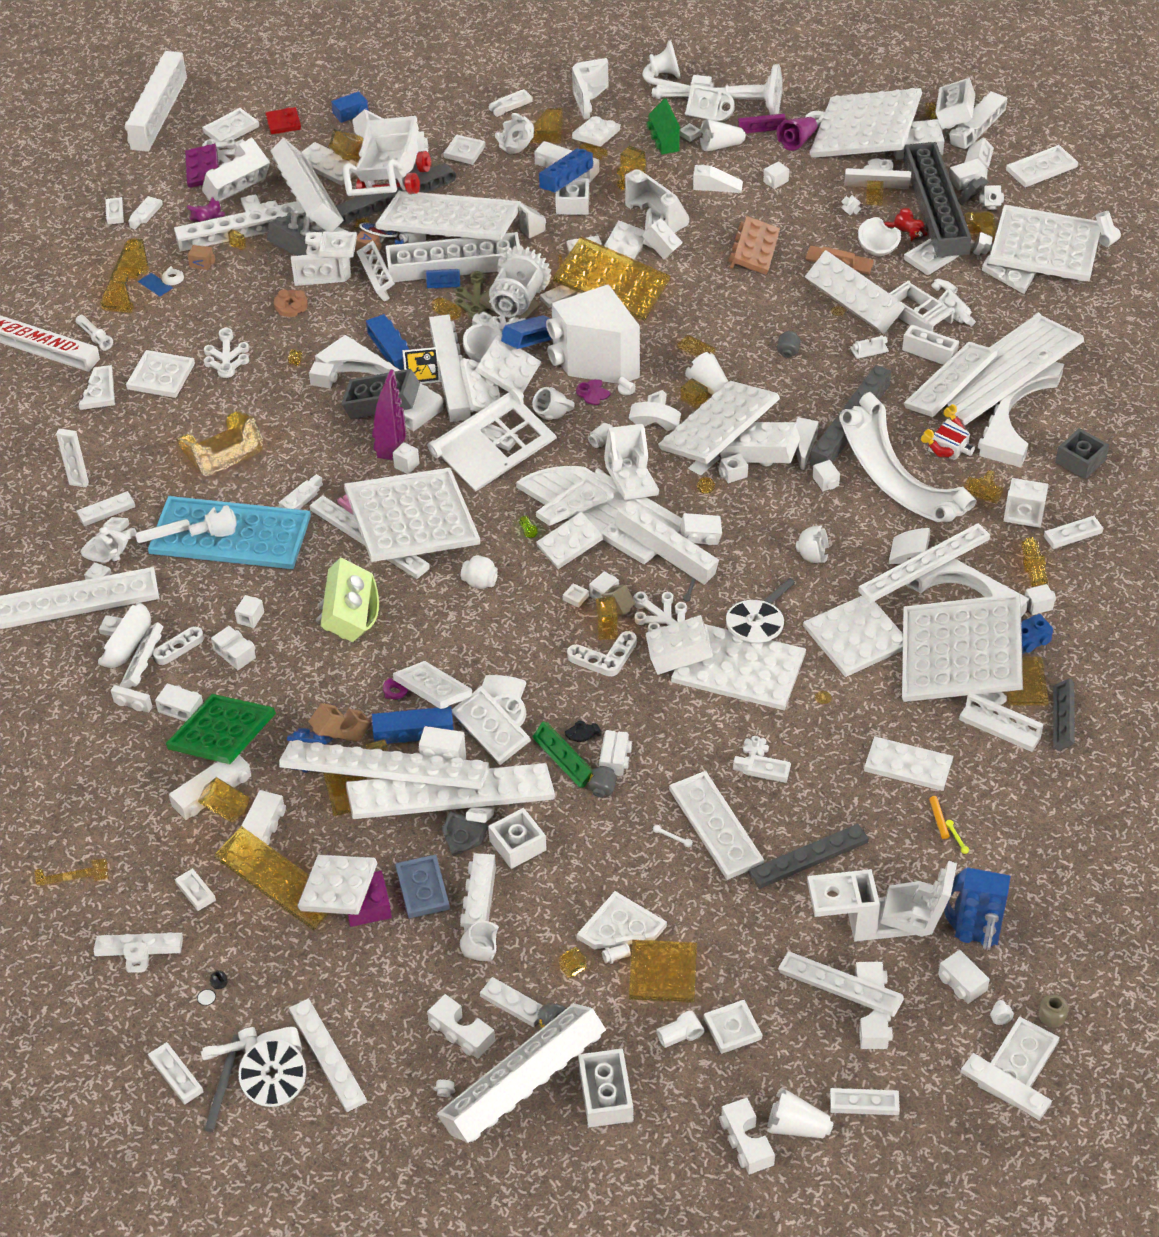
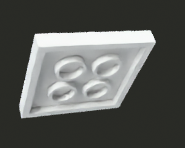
(507, 366)
(160, 373)
(337, 884)

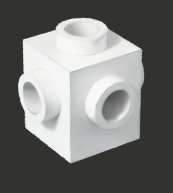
(995, 193)

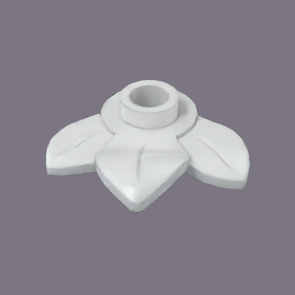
(878, 164)

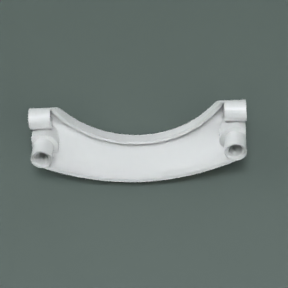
(869, 439)

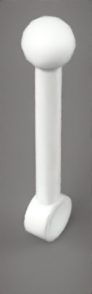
(688, 842)

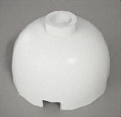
(813, 544)

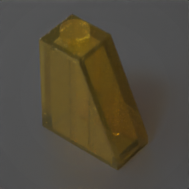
(549, 126)

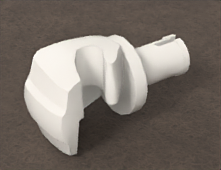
(216, 523)

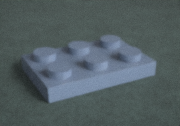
(422, 886)

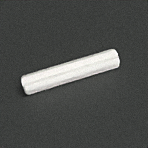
(162, 531)

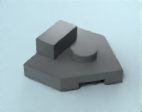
(462, 833)

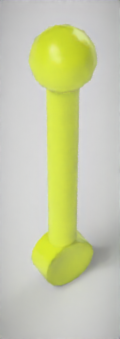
(964, 849)

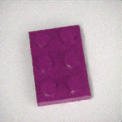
(199, 162)

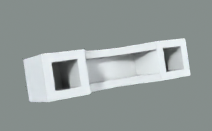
(874, 1027)

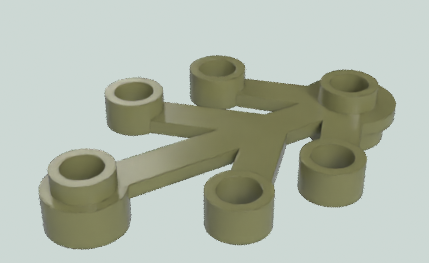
(477, 279)

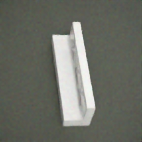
(371, 269)
(1000, 724)

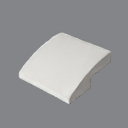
(909, 545)
(498, 685)

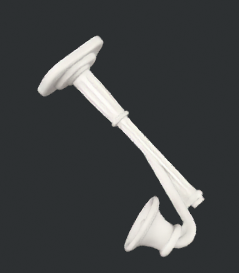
(667, 63)

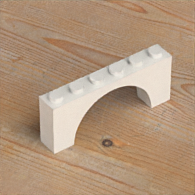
(960, 573)

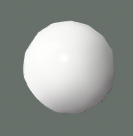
(878, 238)
(478, 339)

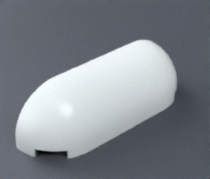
(126, 636)

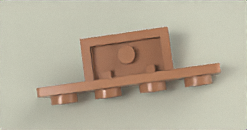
(860, 264)

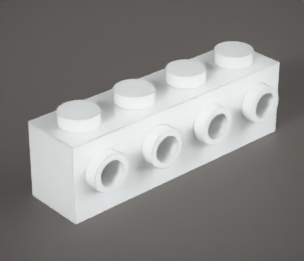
(479, 890)

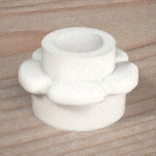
(444, 1088)

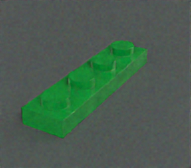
(563, 754)

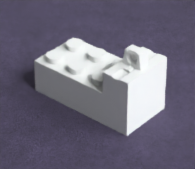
(245, 170)

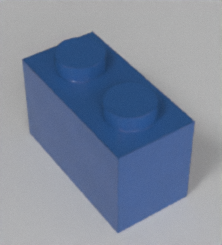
(349, 106)

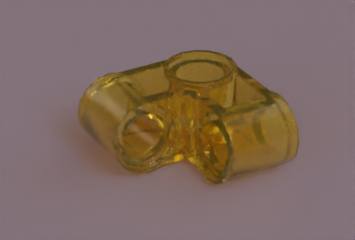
(981, 222)

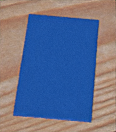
(155, 284)

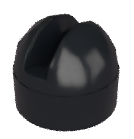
(215, 983)

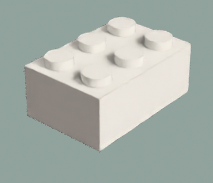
(922, 133)
(679, 645)
(605, 1088)

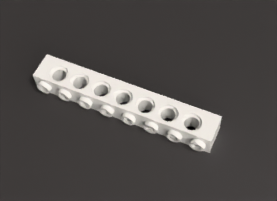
(247, 223)

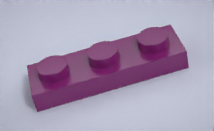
(761, 123)

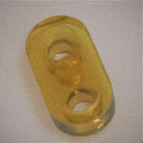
(445, 307)

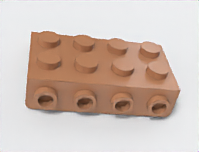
(754, 245)

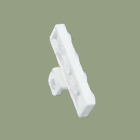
(137, 947)

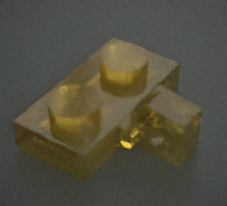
(984, 487)

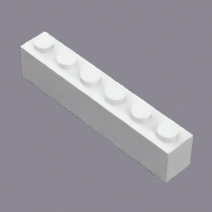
(666, 542)

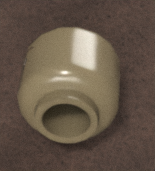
(1053, 1011)

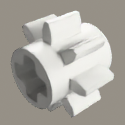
(851, 205)

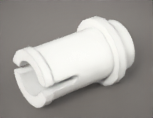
(615, 953)

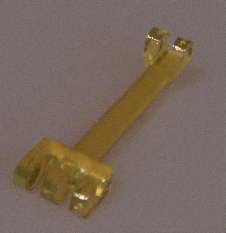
(98, 870)

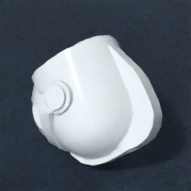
(555, 403)

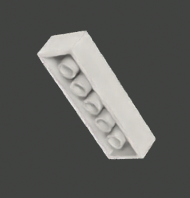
(854, 292)

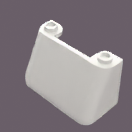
(645, 192)

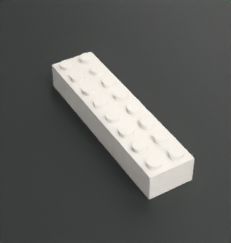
(156, 101)
(306, 186)
(468, 254)
(521, 1072)

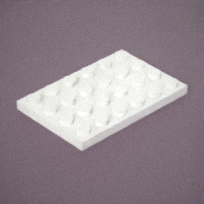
(718, 421)
(745, 669)

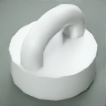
(1001, 1013)

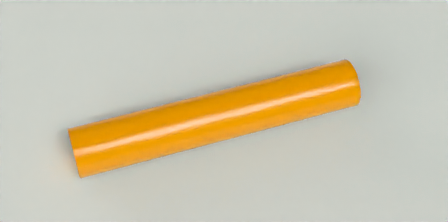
(939, 817)

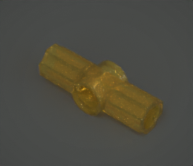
(1034, 562)

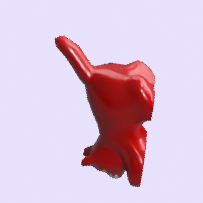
(905, 222)

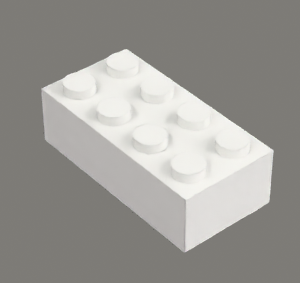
(955, 104)
(765, 443)

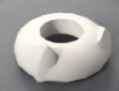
(817, 114)
(172, 280)

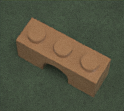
(330, 722)

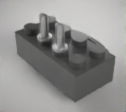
(290, 232)

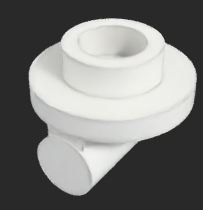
(625, 387)

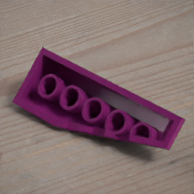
(389, 420)

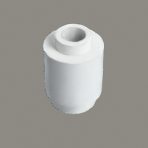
(599, 435)

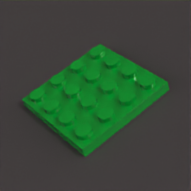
(220, 728)

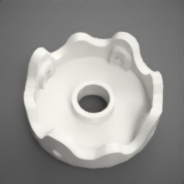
(508, 139)

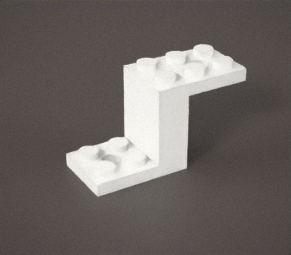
(856, 897)

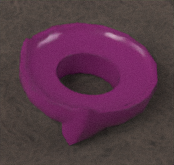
(390, 683)

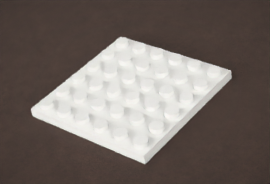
(866, 123)
(1045, 243)
(411, 514)
(962, 648)

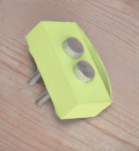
(347, 600)

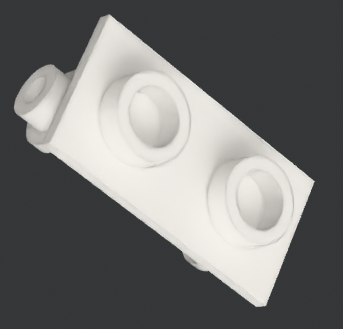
(865, 348)

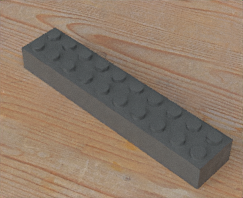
(937, 199)

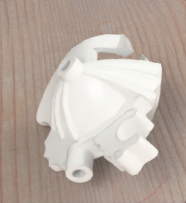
(107, 545)

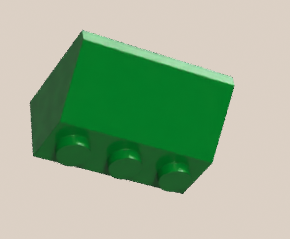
(664, 128)

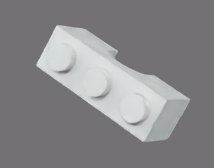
(472, 1038)
(754, 1153)

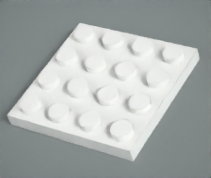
(855, 635)

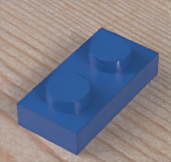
(443, 278)

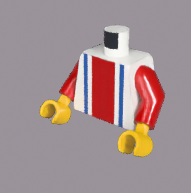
(950, 438)

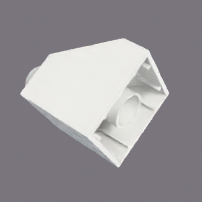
(595, 337)

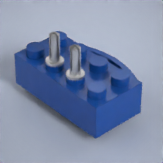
(978, 906)

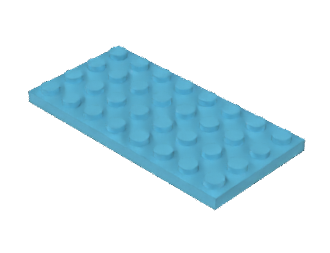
(260, 538)

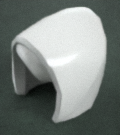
(479, 941)

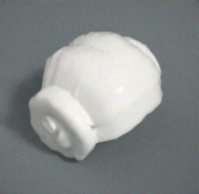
(479, 572)

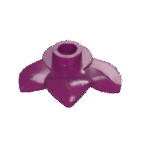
(592, 391)

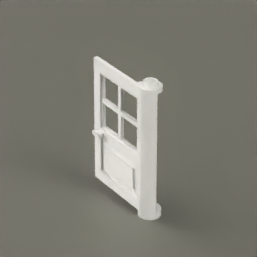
(478, 458)

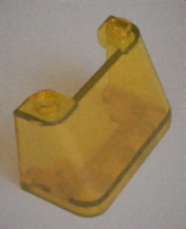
(129, 265)
(225, 448)

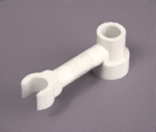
(247, 1040)

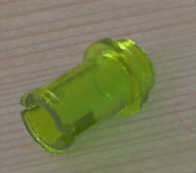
(529, 529)

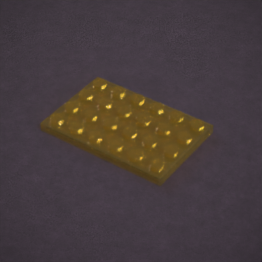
(595, 266)

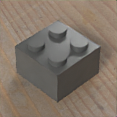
(1082, 453)

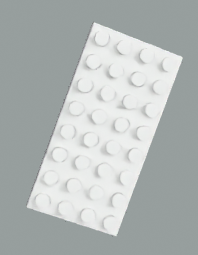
(449, 215)

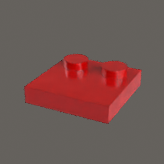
(283, 120)

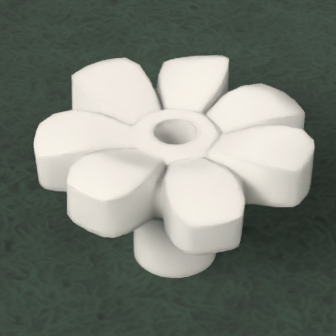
(755, 746)

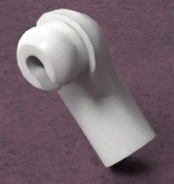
(938, 283)

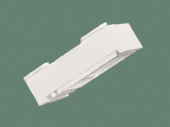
(936, 310)

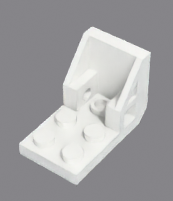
(589, 81)
(320, 270)
(627, 461)
(1025, 502)
(918, 905)

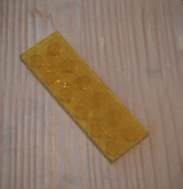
(268, 873)

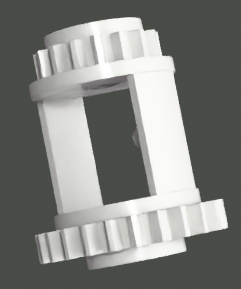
(518, 280)

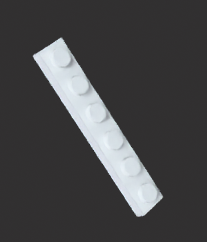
(841, 984)
(327, 1055)

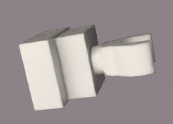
(983, 244)

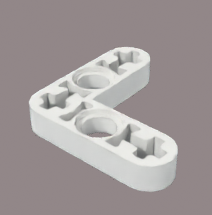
(609, 659)

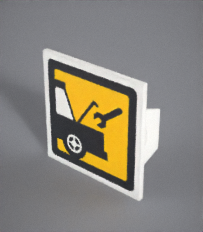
(423, 363)

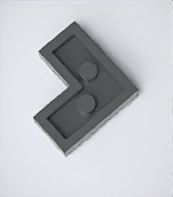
(975, 187)

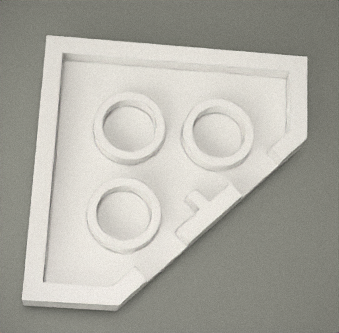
(619, 923)

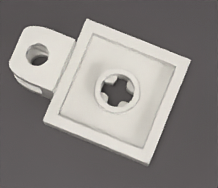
(327, 243)

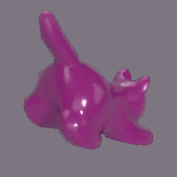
(206, 212)

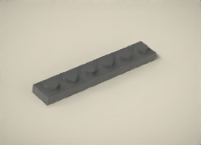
(808, 856)

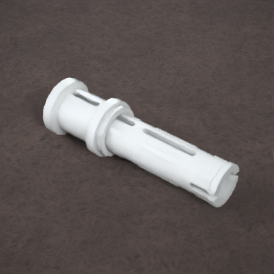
(97, 335)

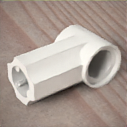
(1109, 233)
(684, 1028)

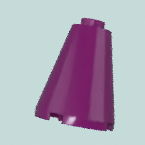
(795, 132)

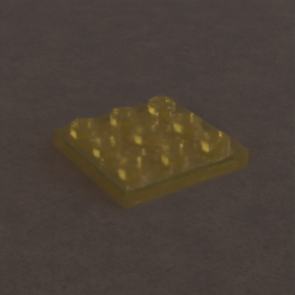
(663, 971)

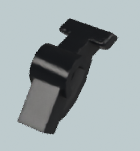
(582, 732)

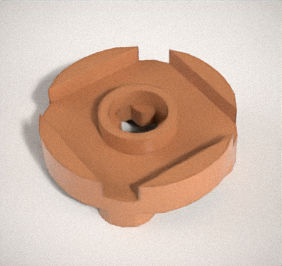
(298, 304)

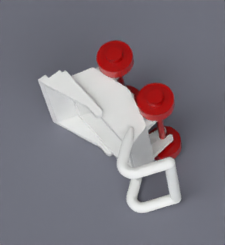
(388, 153)

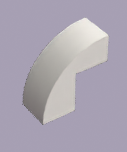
(651, 412)

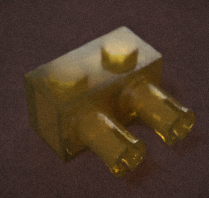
(630, 160)

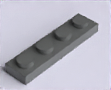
(1063, 715)

